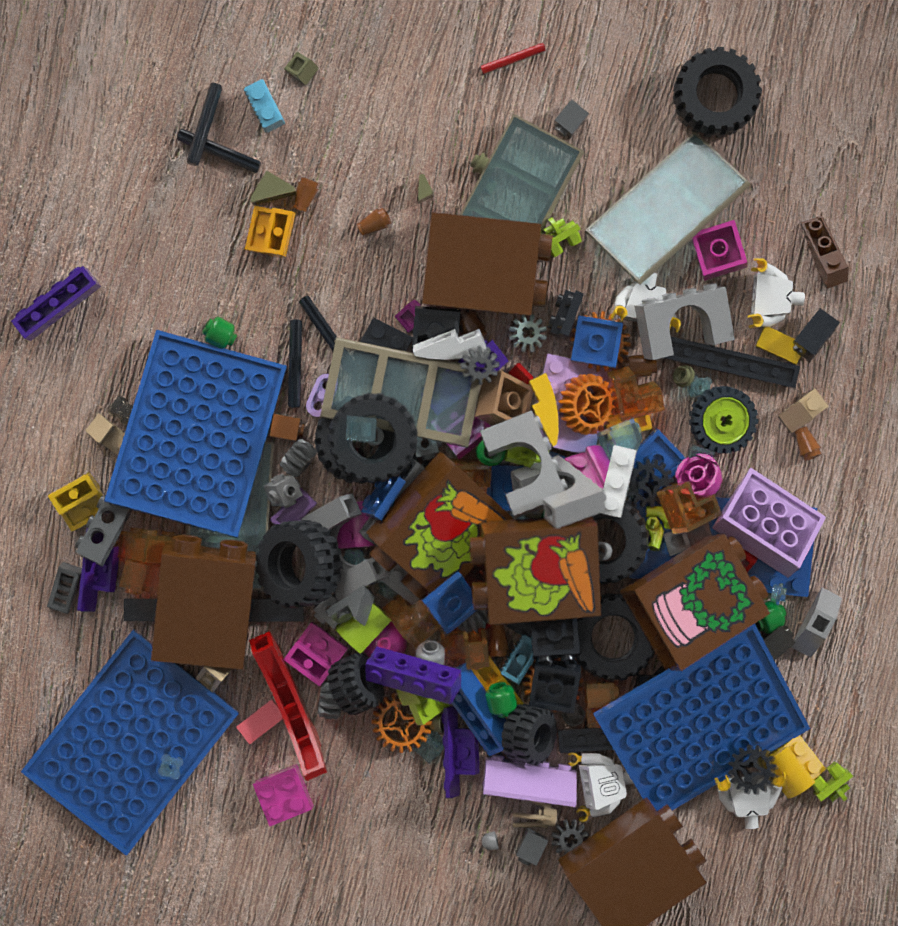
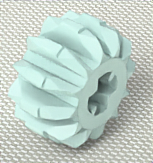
(527, 325)

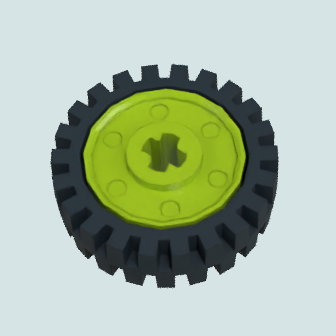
(734, 407)

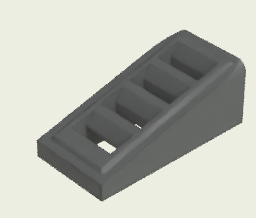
(63, 569)

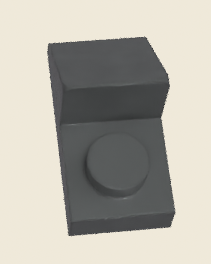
(355, 604)

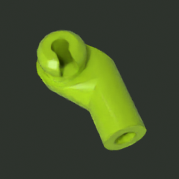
(657, 511)
(656, 533)

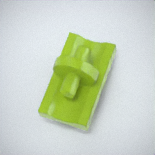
(568, 232)
(522, 456)
(839, 777)

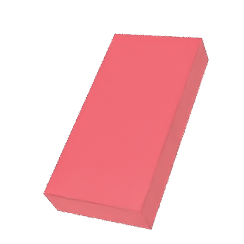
(260, 721)

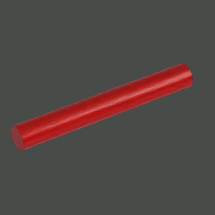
(512, 58)

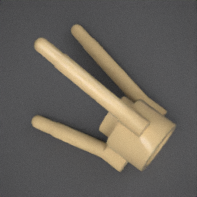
(544, 818)

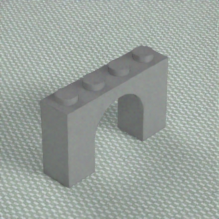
(655, 318)
(525, 432)
(569, 506)
(332, 517)

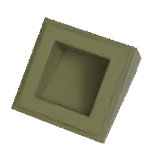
(301, 68)
(424, 190)

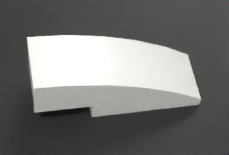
(449, 345)

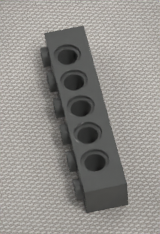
(99, 552)

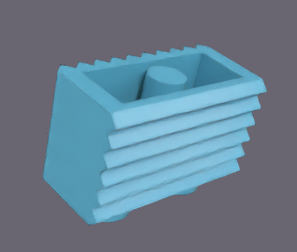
(264, 106)
(519, 660)

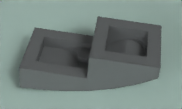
(680, 542)

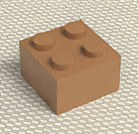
(503, 399)

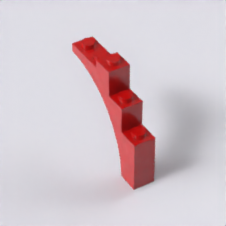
(291, 705)

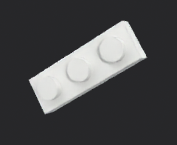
(618, 479)

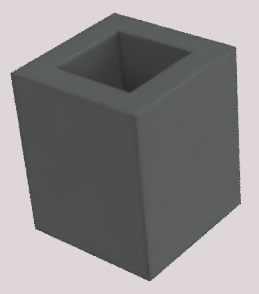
(570, 119)
(531, 847)

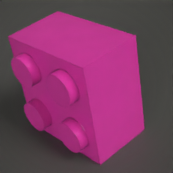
(719, 250)
(283, 795)

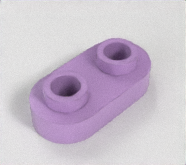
(317, 395)

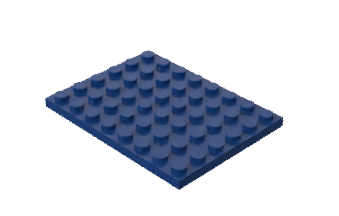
(196, 434)
(689, 722)
(112, 741)

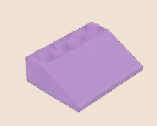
(559, 372)
(770, 523)
(529, 781)

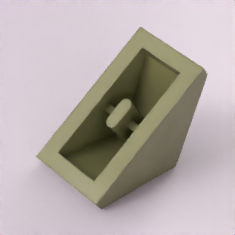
(271, 189)

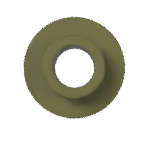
(479, 163)
(683, 376)

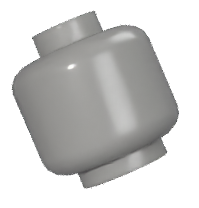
(431, 651)

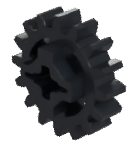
(648, 472)
(755, 760)

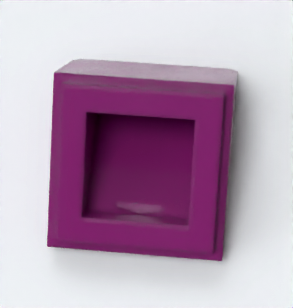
(406, 315)

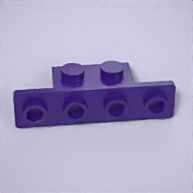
(97, 578)
(460, 752)

